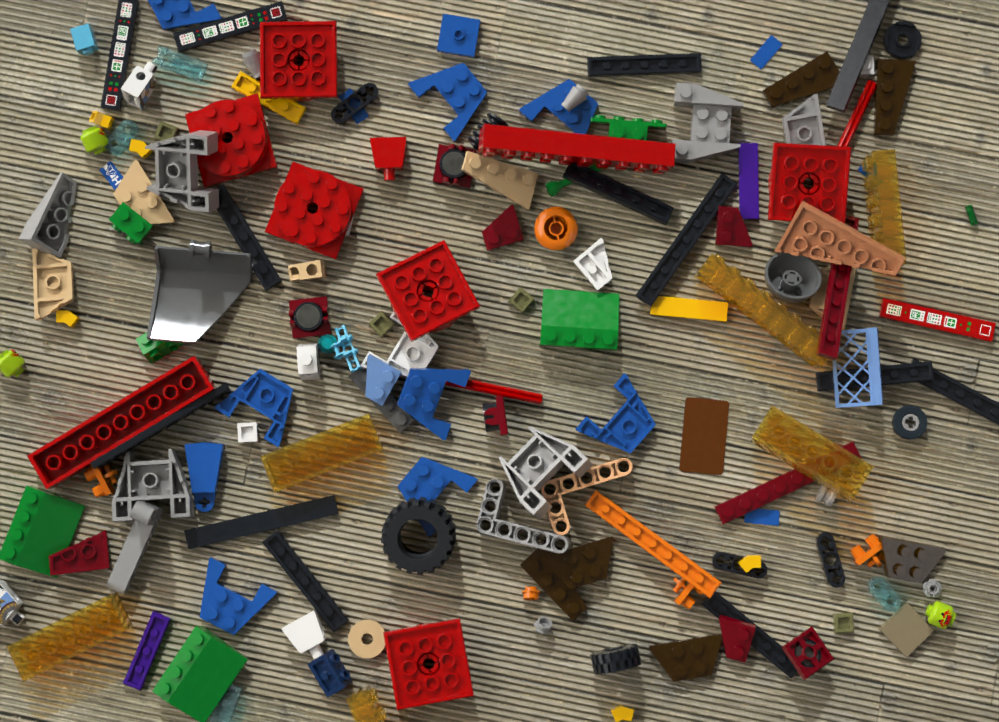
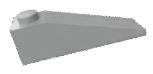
(50, 221)

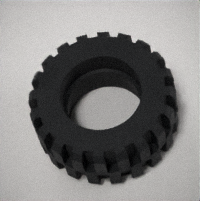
(418, 561)

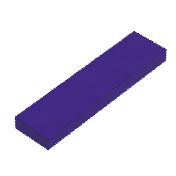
(748, 181)
(147, 650)

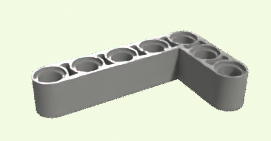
(146, 520)
(513, 535)

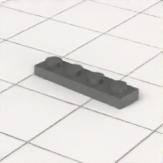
(390, 409)

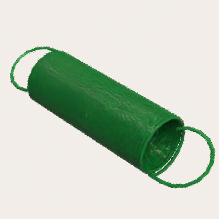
(971, 215)

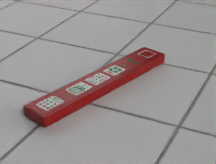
(937, 320)

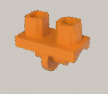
(105, 486)
(861, 556)
(683, 598)

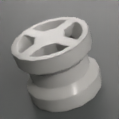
(825, 495)

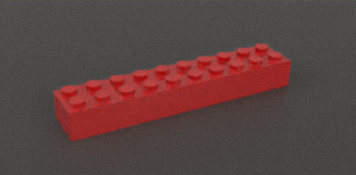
(576, 148)
(120, 422)

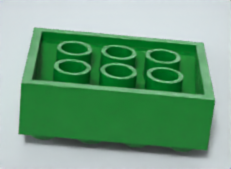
(579, 319)
(40, 528)
(200, 674)

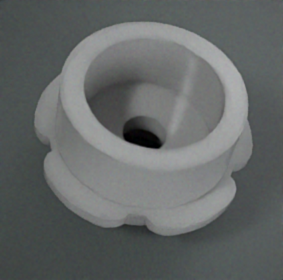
(927, 588)
(543, 625)

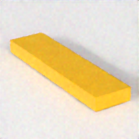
(284, 107)
(690, 308)

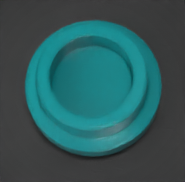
(325, 342)

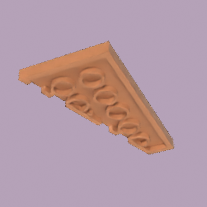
(832, 241)

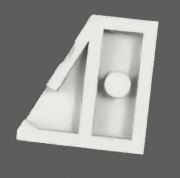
(595, 265)

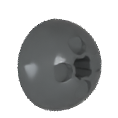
(792, 277)

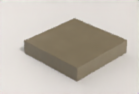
(906, 629)

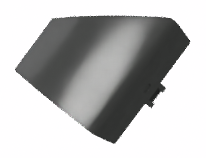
(194, 290)

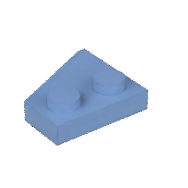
(379, 379)

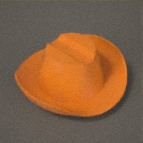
(556, 228)

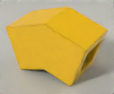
(101, 120)
(138, 147)
(67, 317)
(750, 562)
(622, 713)

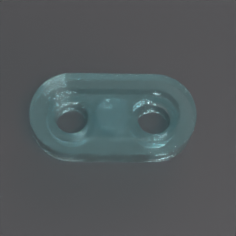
(123, 138)
(883, 593)

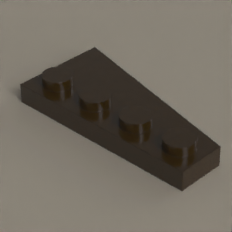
(805, 81)
(892, 85)
(565, 598)

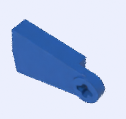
(204, 470)

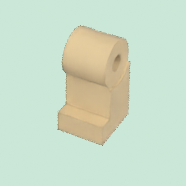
(307, 271)

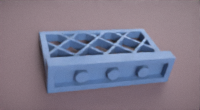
(874, 369)

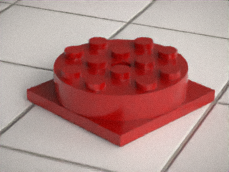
(286, 43)
(251, 143)
(826, 168)
(318, 231)
(433, 271)
(418, 684)

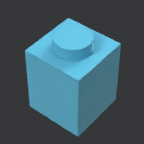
(84, 39)

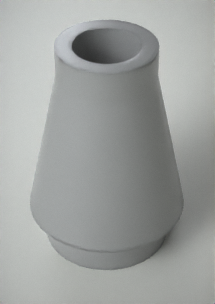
(252, 61)
(575, 97)

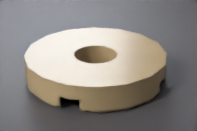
(358, 646)

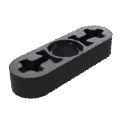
(369, 99)
(839, 572)
(752, 573)

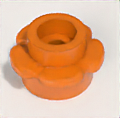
(531, 593)

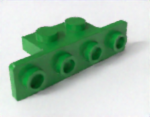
(628, 129)

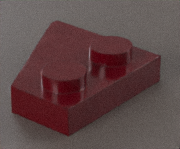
(731, 228)
(503, 230)
(736, 637)

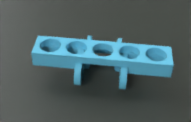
(341, 340)

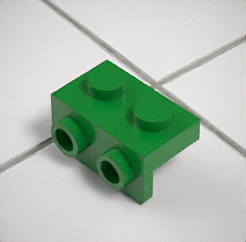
(131, 223)
(155, 350)

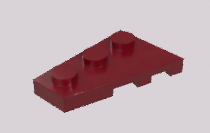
(84, 556)

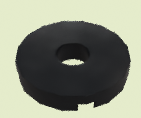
(891, 43)

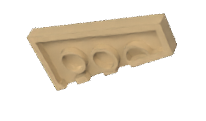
(507, 179)

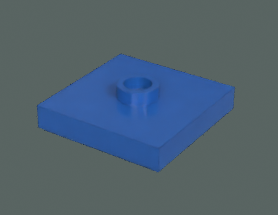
(458, 35)

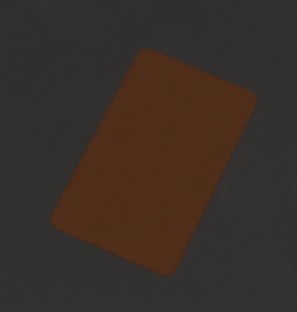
(704, 436)

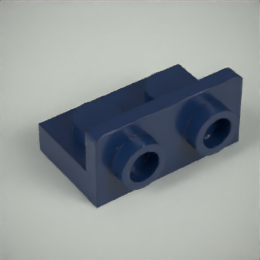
(330, 672)

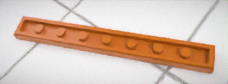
(653, 544)

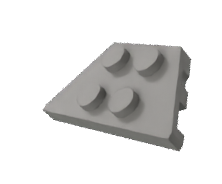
(804, 124)

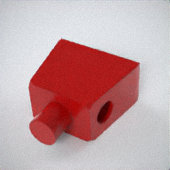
(389, 155)

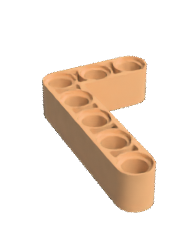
(578, 484)

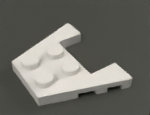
(409, 354)

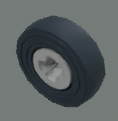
(916, 415)

